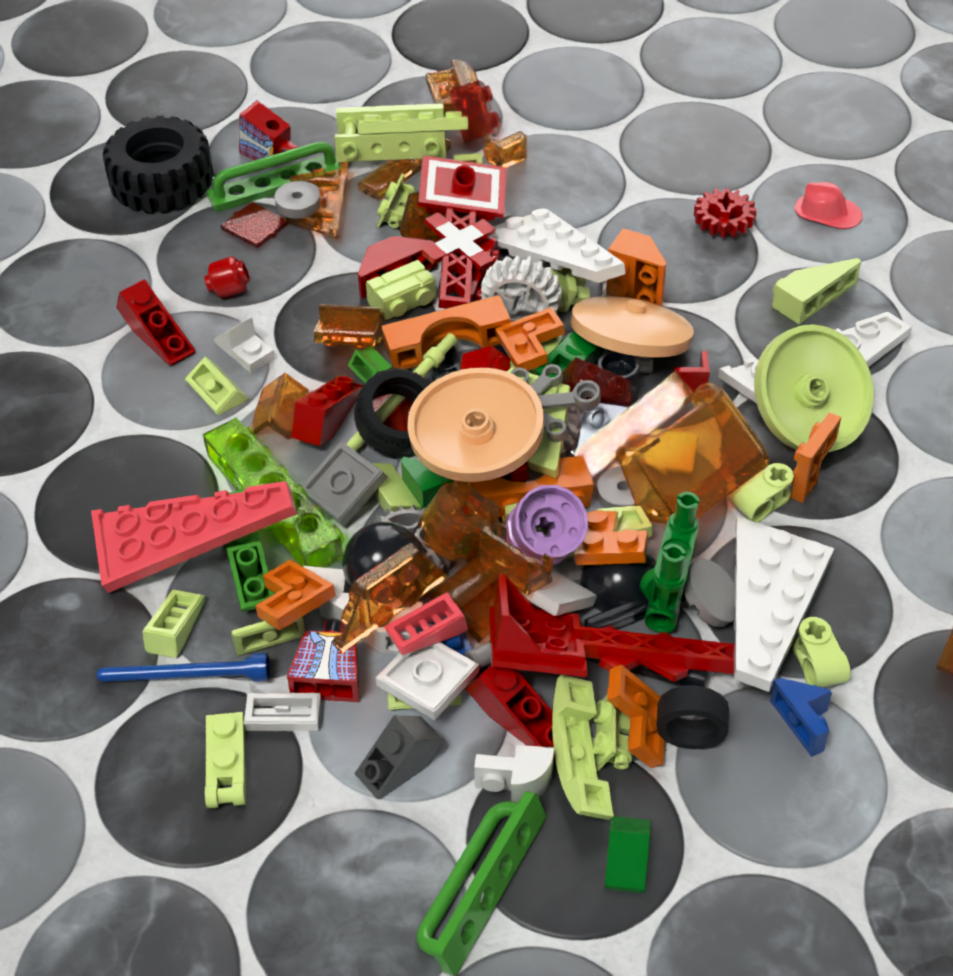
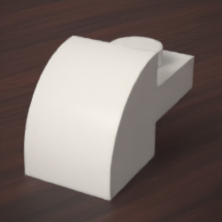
(526, 771)

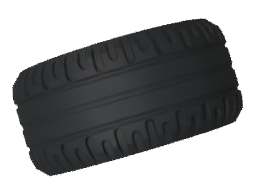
(367, 423)

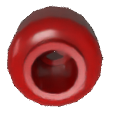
(227, 277)

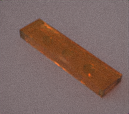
(378, 181)
(642, 416)

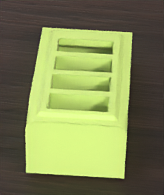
(172, 625)

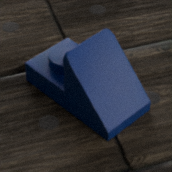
(801, 710)

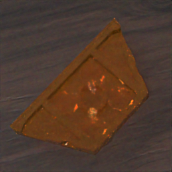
(332, 195)
(385, 593)

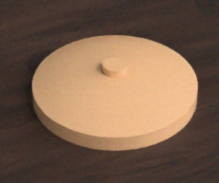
(631, 326)
(476, 424)

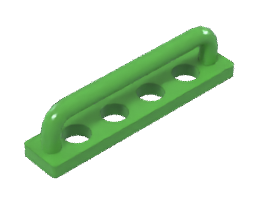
(221, 196)
(451, 947)

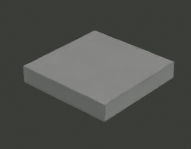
(343, 483)

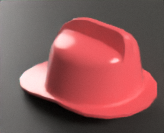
(826, 204)

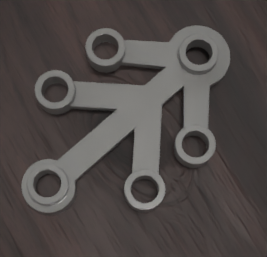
(581, 390)

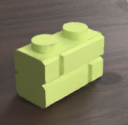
(401, 289)

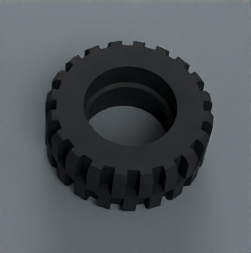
(158, 164)

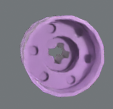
(553, 510)

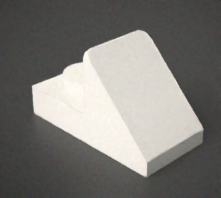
(245, 346)

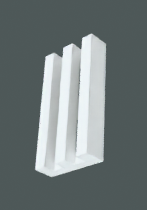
(282, 717)

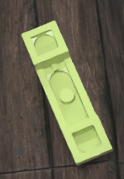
(573, 748)

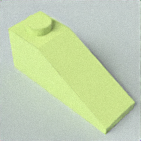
(813, 288)

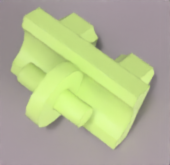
(572, 288)

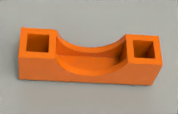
(412, 338)
(572, 476)

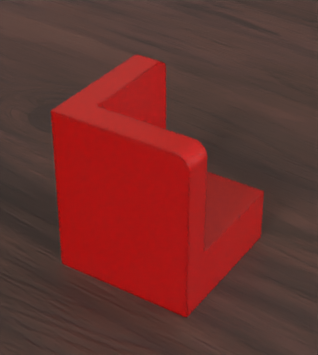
(695, 376)

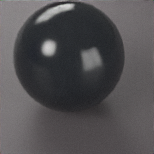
(374, 545)
(615, 582)

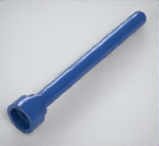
(253, 668)

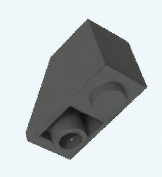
(398, 754)

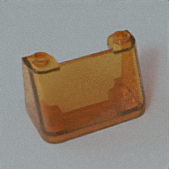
(700, 453)

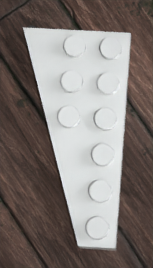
(553, 240)
(871, 336)
(771, 596)

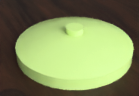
(806, 377)

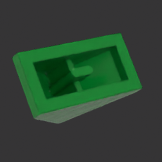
(421, 480)
(627, 854)

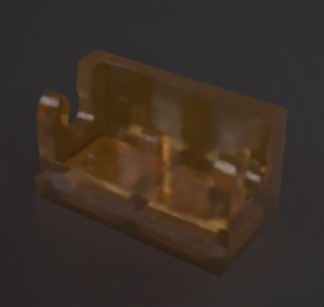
(509, 560)

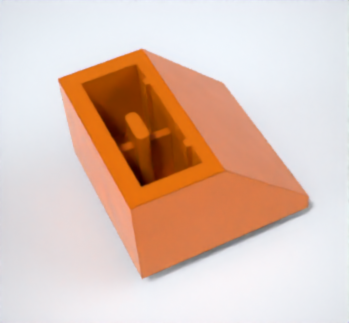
(643, 268)

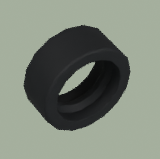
(689, 702)

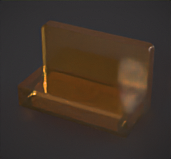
(277, 405)

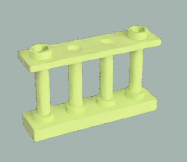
(386, 146)

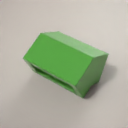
(367, 363)

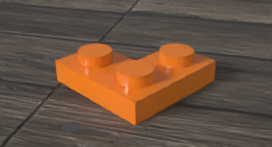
(523, 338)
(810, 456)
(607, 545)
(295, 594)
(640, 705)

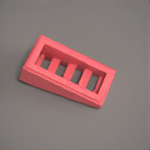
(432, 611)

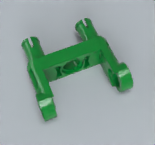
(673, 564)

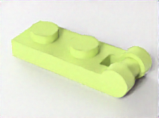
(225, 759)

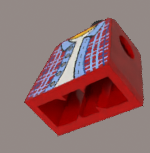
(263, 132)
(323, 668)

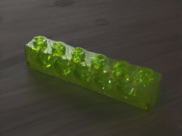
(246, 464)

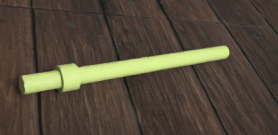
(431, 359)

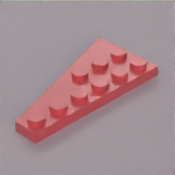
(172, 530)

